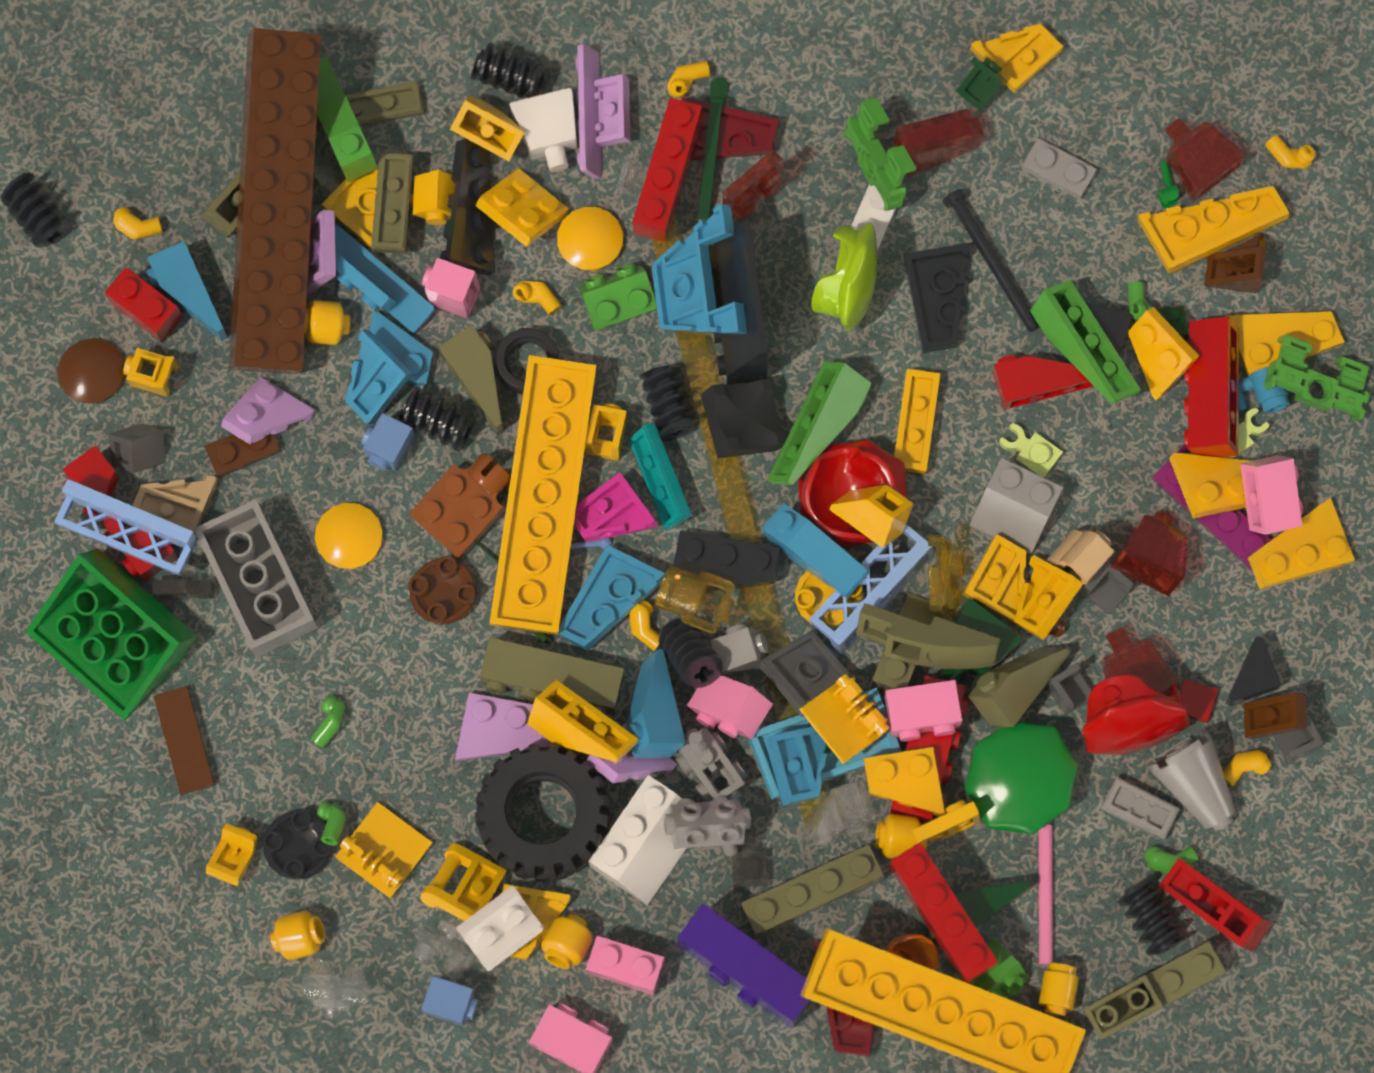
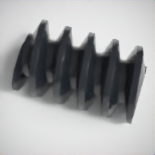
(508, 72)
(32, 213)
(668, 402)
(437, 419)
(690, 654)
(1151, 917)

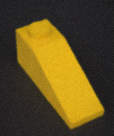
(578, 725)

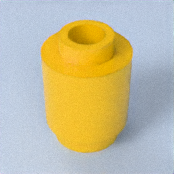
(1058, 989)

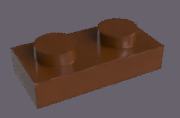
(234, 453)
(1275, 715)

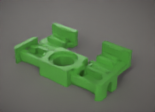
(879, 168)
(1292, 378)

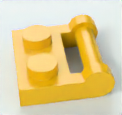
(474, 888)

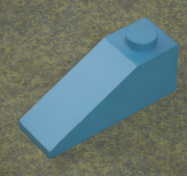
(181, 283)
(813, 550)
(654, 711)

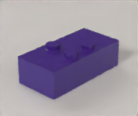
(744, 965)

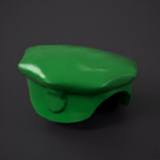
(1021, 777)

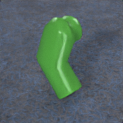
(1136, 300)
(332, 722)
(335, 822)
(1162, 861)

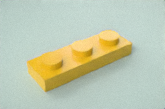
(916, 419)

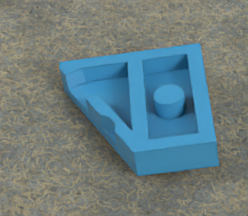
(405, 348)
(375, 378)

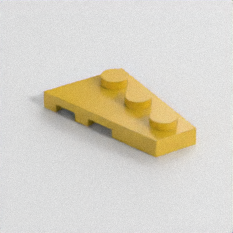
(1303, 550)

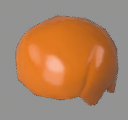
(916, 949)

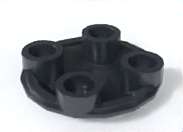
(295, 845)

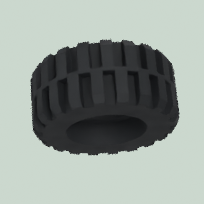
(533, 766)

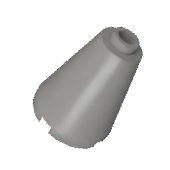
(1196, 780)

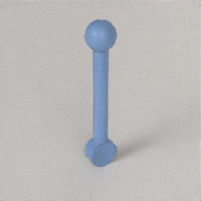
(599, 543)

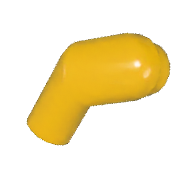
(684, 77)
(1290, 158)
(133, 226)
(537, 293)
(640, 625)
(1246, 761)

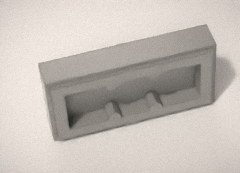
(1140, 808)

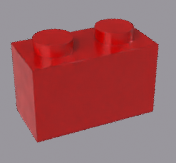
(143, 304)

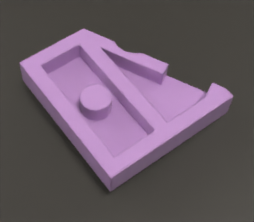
(264, 411)
(631, 767)

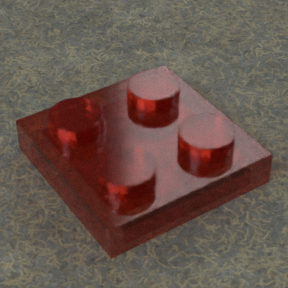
(752, 185)

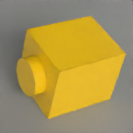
(432, 196)

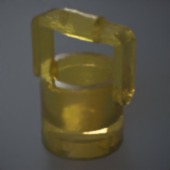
(684, 593)

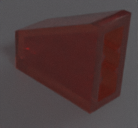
(939, 139)

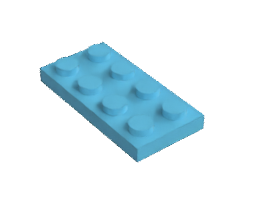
(833, 766)

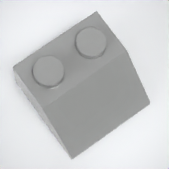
(1016, 505)

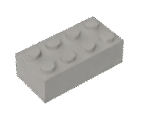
(255, 578)

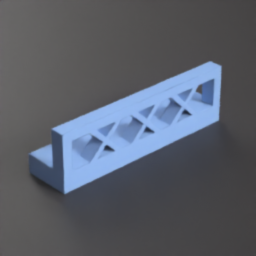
(130, 515)
(881, 595)

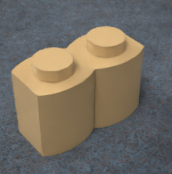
(1082, 554)

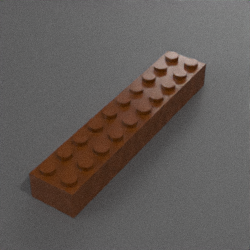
(275, 201)

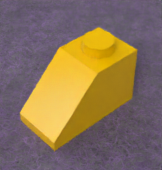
(488, 127)

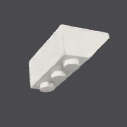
(636, 848)

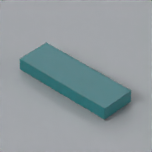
(659, 477)

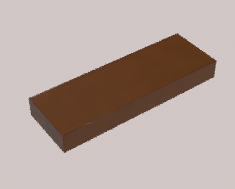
(184, 740)

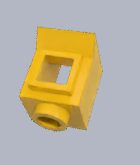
(158, 382)
(609, 416)

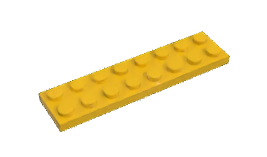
(543, 495)
(938, 1009)

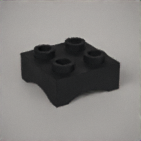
(743, 418)

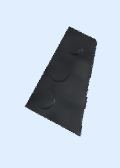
(936, 293)
(733, 560)

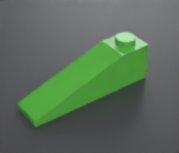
(342, 126)
(1082, 341)
(825, 413)

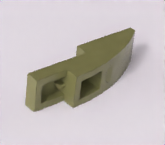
(937, 646)
(1155, 990)

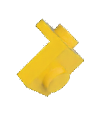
(232, 854)

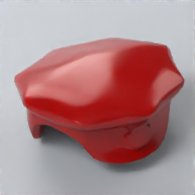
(836, 473)
(1131, 716)

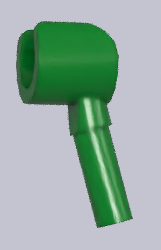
(1169, 195)

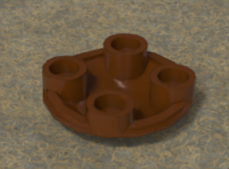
(90, 371)
(443, 591)

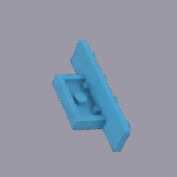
(378, 283)

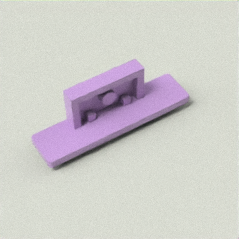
(602, 111)

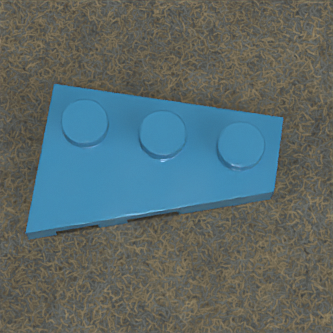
(608, 596)

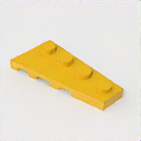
(1211, 226)

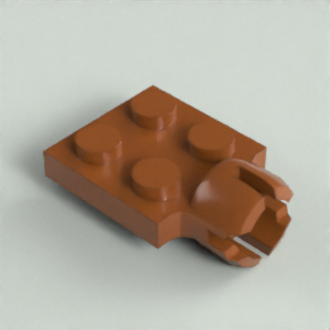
(463, 504)

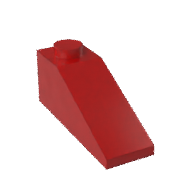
(1034, 379)
(1215, 905)

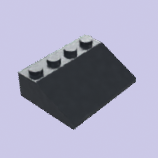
(737, 281)

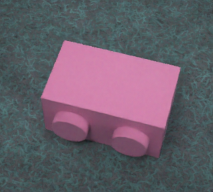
(451, 287)
(1271, 494)
(730, 706)
(923, 710)
(625, 965)
(570, 1039)

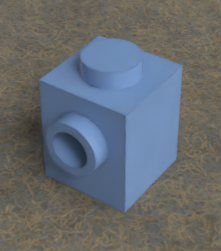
(387, 442)
(449, 1001)

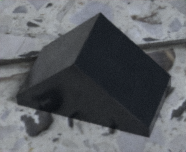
(1113, 324)
(1255, 676)

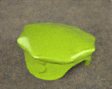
(851, 287)

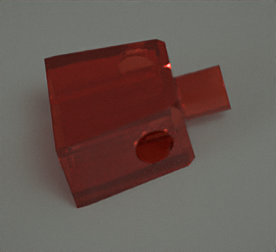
(1201, 157)
(1154, 553)
(1137, 660)

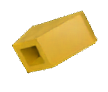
(875, 512)

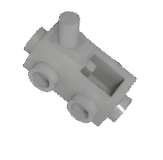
(706, 760)
(707, 824)

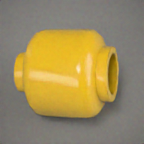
(325, 322)
(895, 834)
(297, 935)
(566, 941)

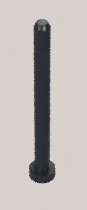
(956, 201)

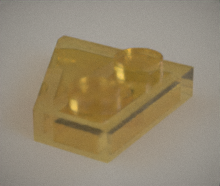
(945, 577)

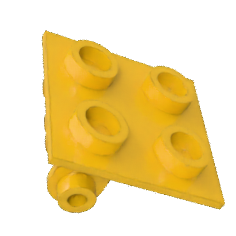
(845, 718)
(383, 850)

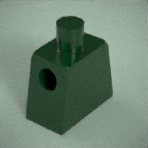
(979, 619)

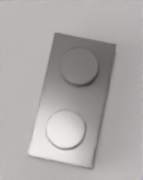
(1059, 168)

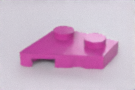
(612, 512)

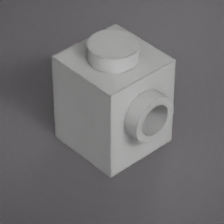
(740, 649)

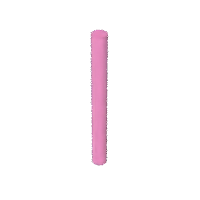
(1045, 875)

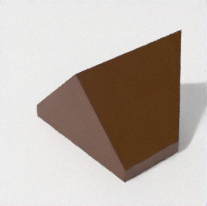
(1238, 267)

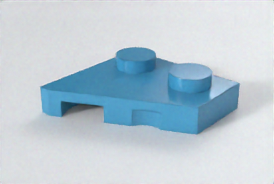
(797, 764)

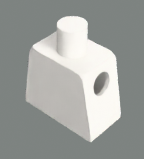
(547, 126)

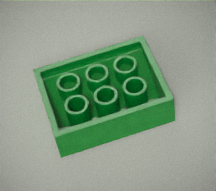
(110, 632)

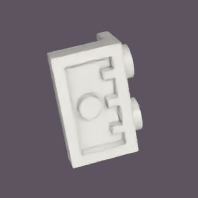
(500, 928)

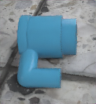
(1270, 400)

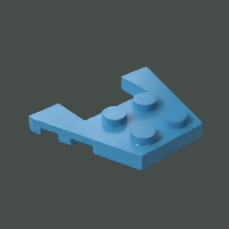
(686, 283)

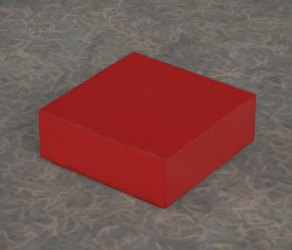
(1197, 700)

